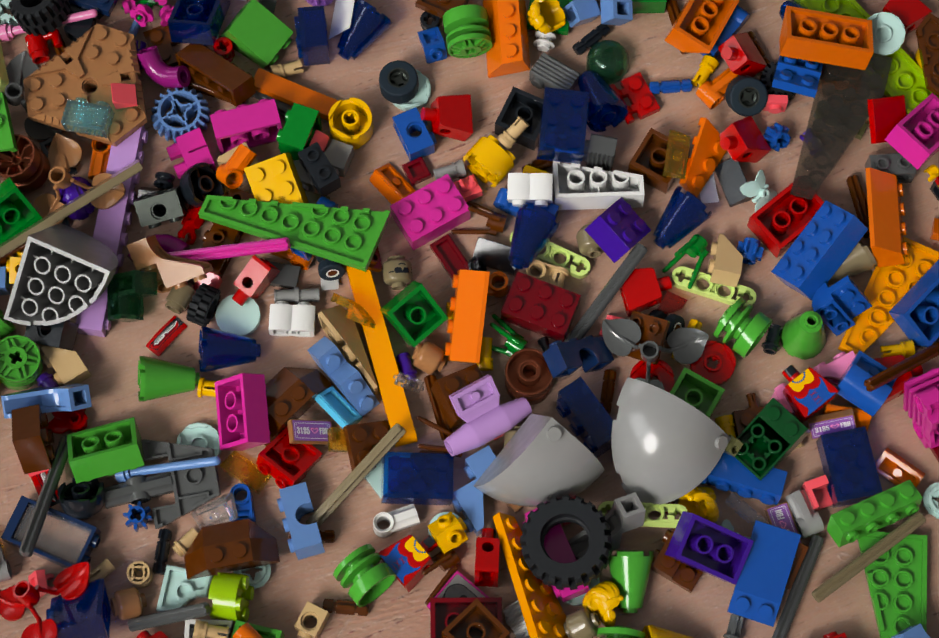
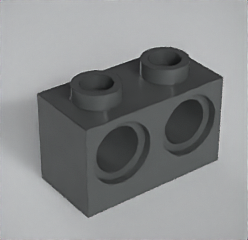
(893, 164)

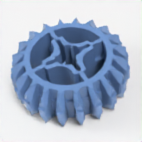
(194, 105)

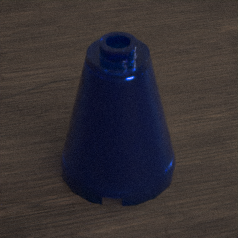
(365, 28)
(604, 104)
(679, 218)
(530, 235)
(225, 349)

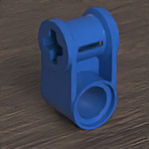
(244, 508)

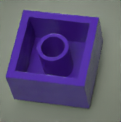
(617, 229)

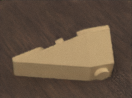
(347, 339)

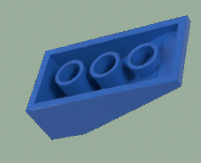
(764, 573)

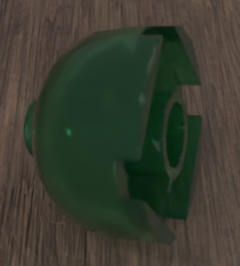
(608, 60)

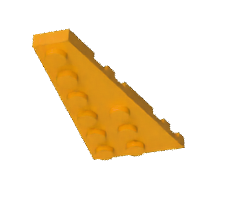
(884, 292)
(537, 601)

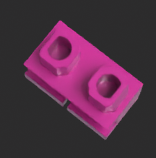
(192, 149)

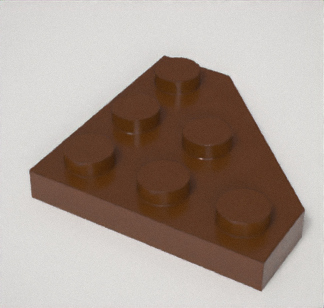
(928, 44)

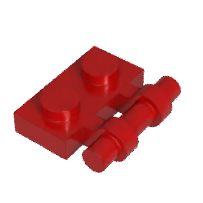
(639, 96)

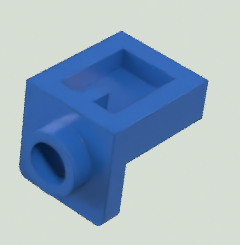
(432, 44)

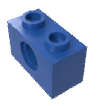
(414, 146)

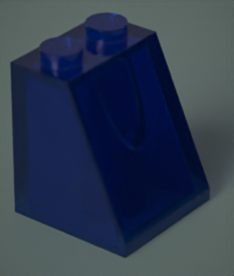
(84, 616)

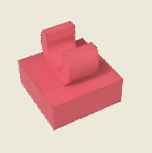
(469, 188)
(39, 578)

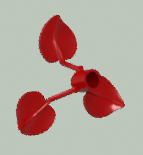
(14, 600)

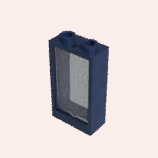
(61, 539)

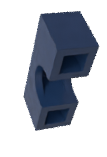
(568, 356)

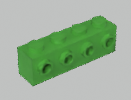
(874, 513)

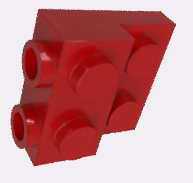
(287, 461)

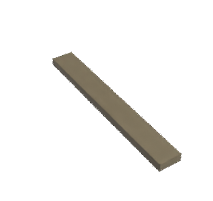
(71, 206)

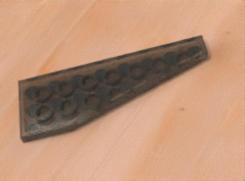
(836, 119)

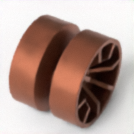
(25, 167)
(528, 376)

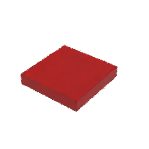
(884, 115)

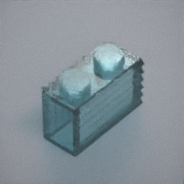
(87, 117)

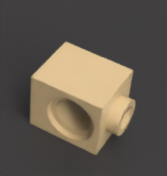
(311, 611)

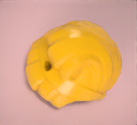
(546, 15)
(701, 502)
(602, 600)

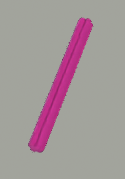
(235, 250)

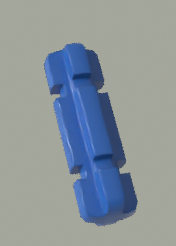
(671, 86)

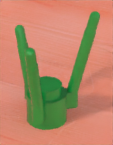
(695, 247)
(514, 341)

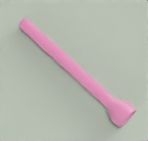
(8, 32)

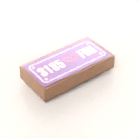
(831, 423)
(308, 431)
(781, 517)

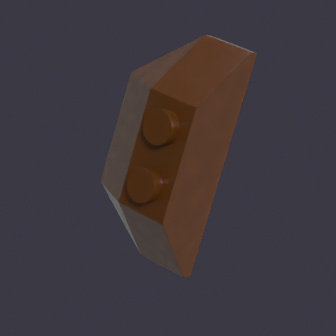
(291, 395)
(230, 548)

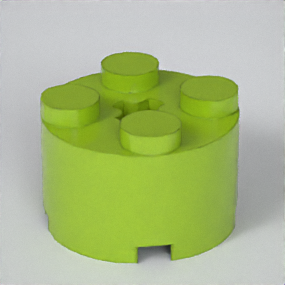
(230, 596)

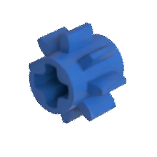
(777, 136)
(750, 250)
(133, 521)

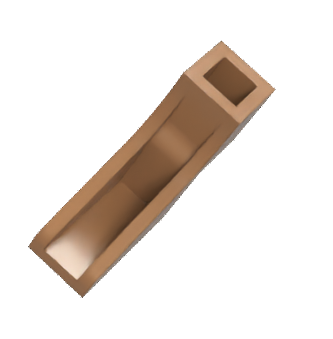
(173, 269)

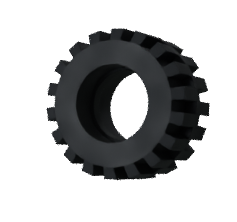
(39, 16)

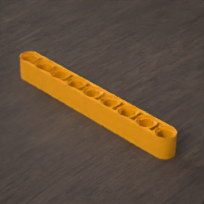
(382, 355)

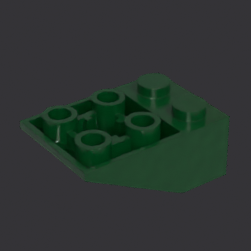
(770, 439)

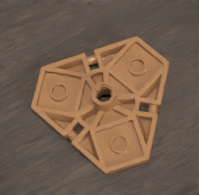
(97, 61)

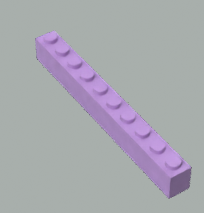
(112, 227)

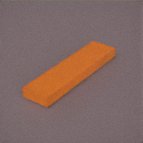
(291, 92)

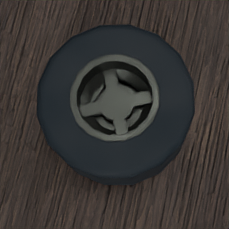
(395, 74)
(753, 92)

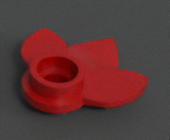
(64, 421)

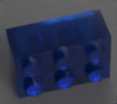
(197, 21)
(563, 125)
(586, 416)
(849, 466)
(417, 478)

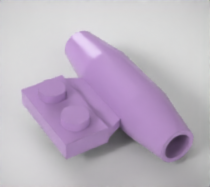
(483, 415)

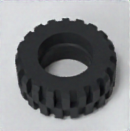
(561, 511)

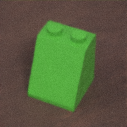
(258, 34)

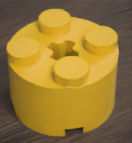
(341, 122)
(489, 160)

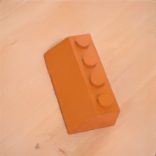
(700, 25)
(509, 37)
(826, 38)
(885, 218)
(467, 316)

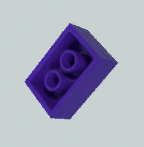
(709, 547)

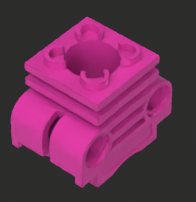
(922, 404)

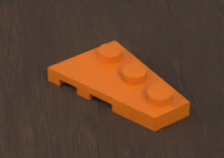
(704, 158)

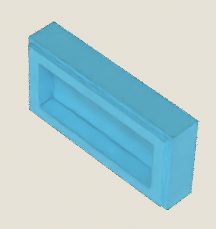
(338, 407)

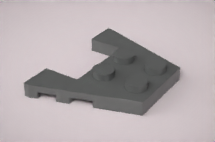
(190, 486)

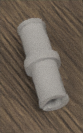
(297, 295)

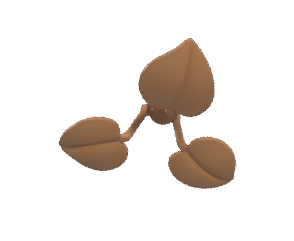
(67, 154)

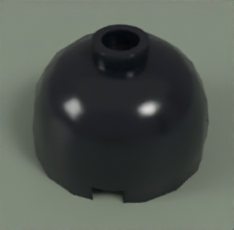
(198, 183)
(82, 499)

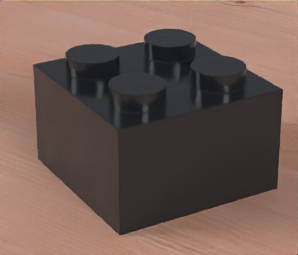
(526, 106)

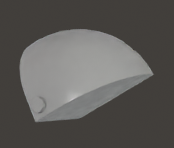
(59, 276)
(662, 443)
(540, 464)

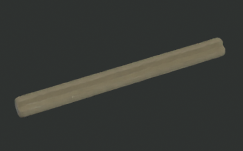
(357, 475)
(868, 557)

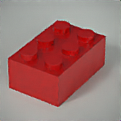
(783, 220)

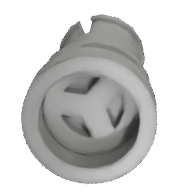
(454, 170)

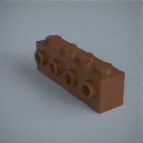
(217, 73)
(224, 235)

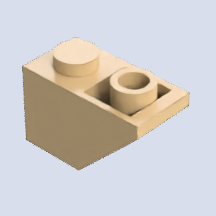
(726, 263)
(67, 365)

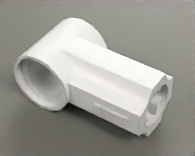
(398, 520)

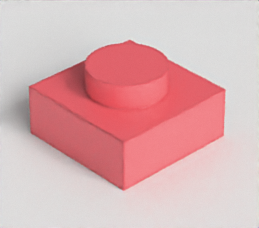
(776, 103)

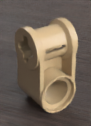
(548, 272)

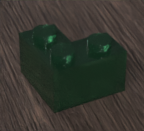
(127, 292)

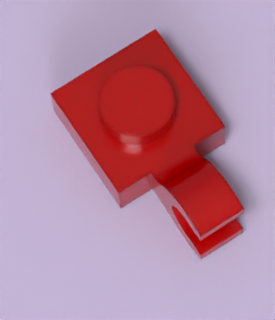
(190, 222)

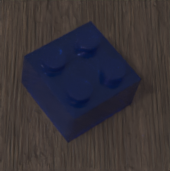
(312, 35)

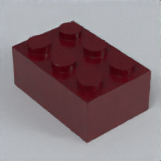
(540, 307)
(445, 610)

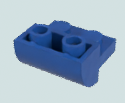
(797, 76)
(839, 304)
(852, 384)

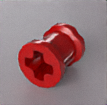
(227, 45)

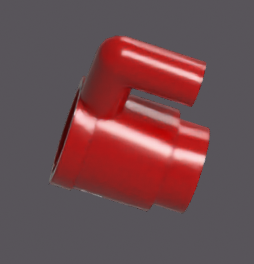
(39, 48)

